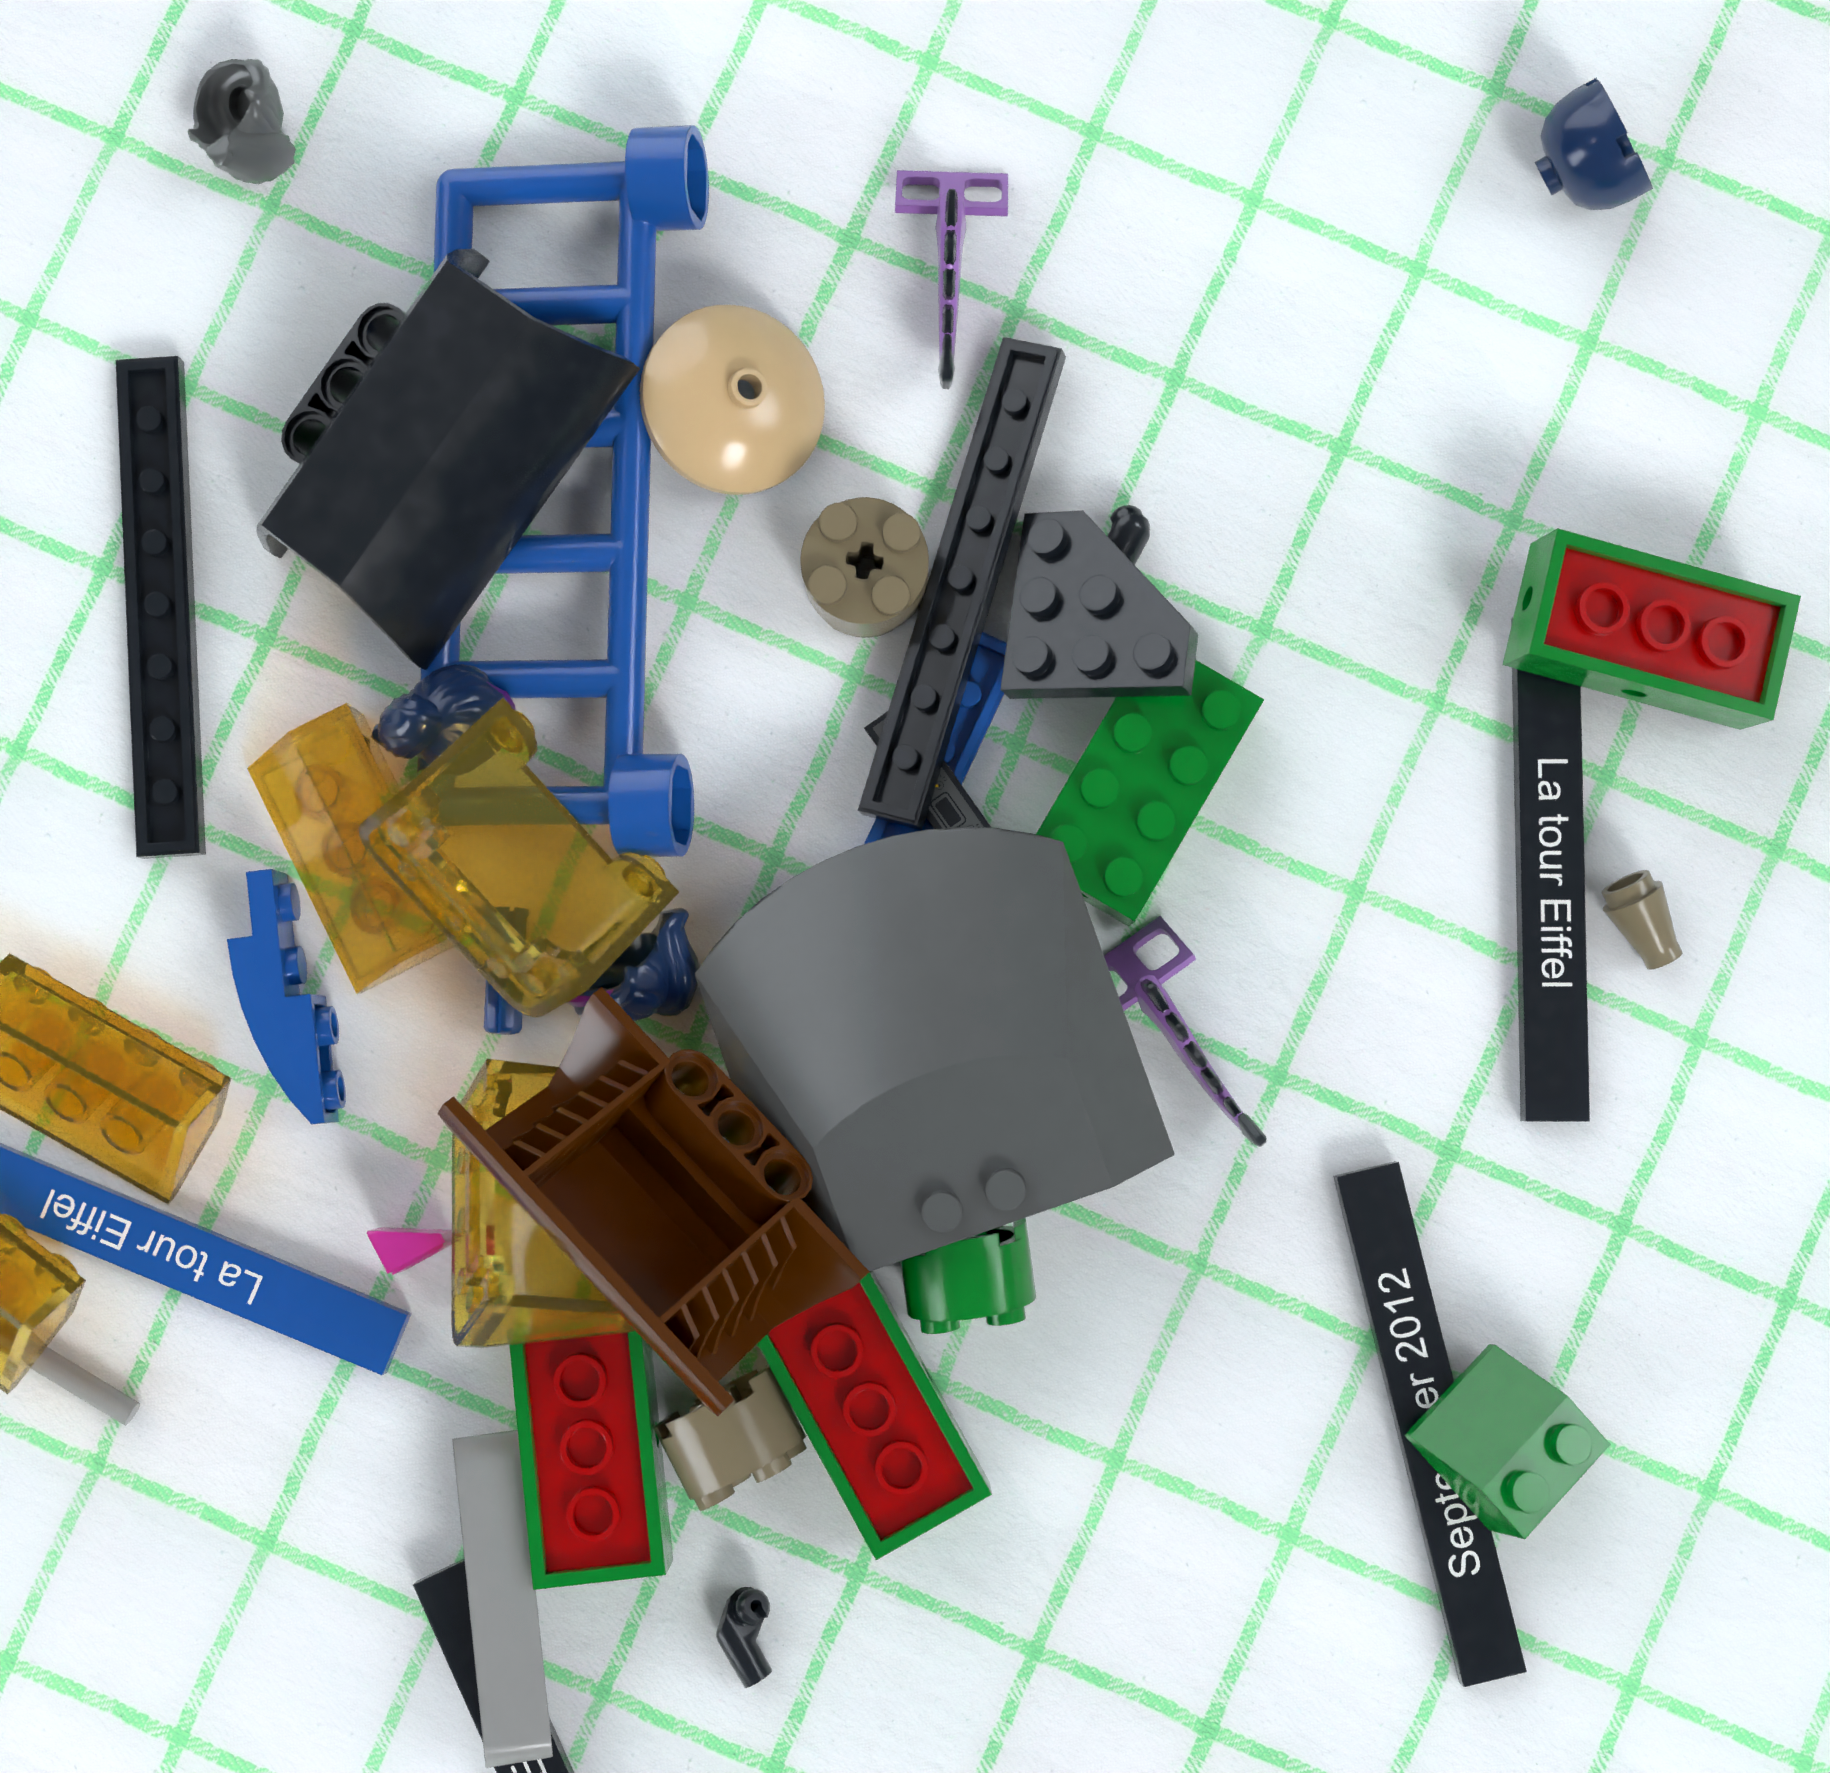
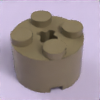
(841, 539)
(721, 1451)

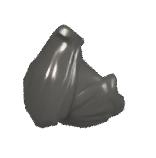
(241, 121)

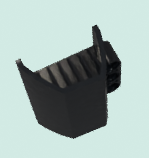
(435, 450)

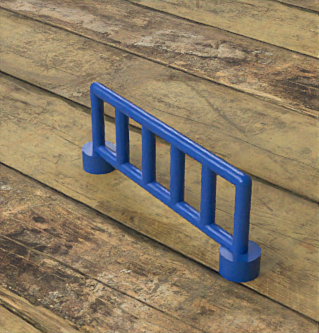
(658, 189)

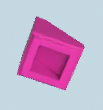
(407, 1246)

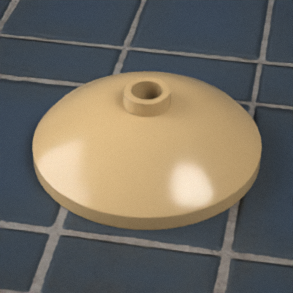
(704, 421)

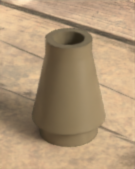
(1643, 917)

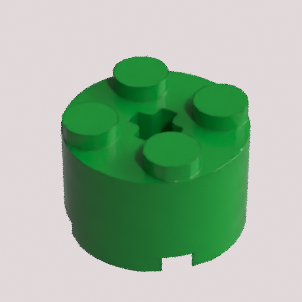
(971, 1280)

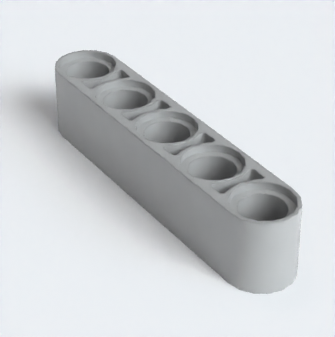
(502, 1599)

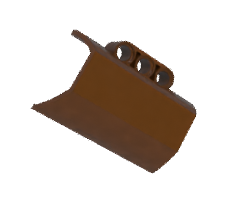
(660, 1202)

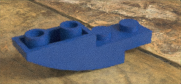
(287, 1027)

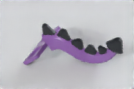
(950, 232)
(1146, 989)

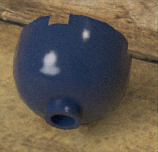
(1590, 151)

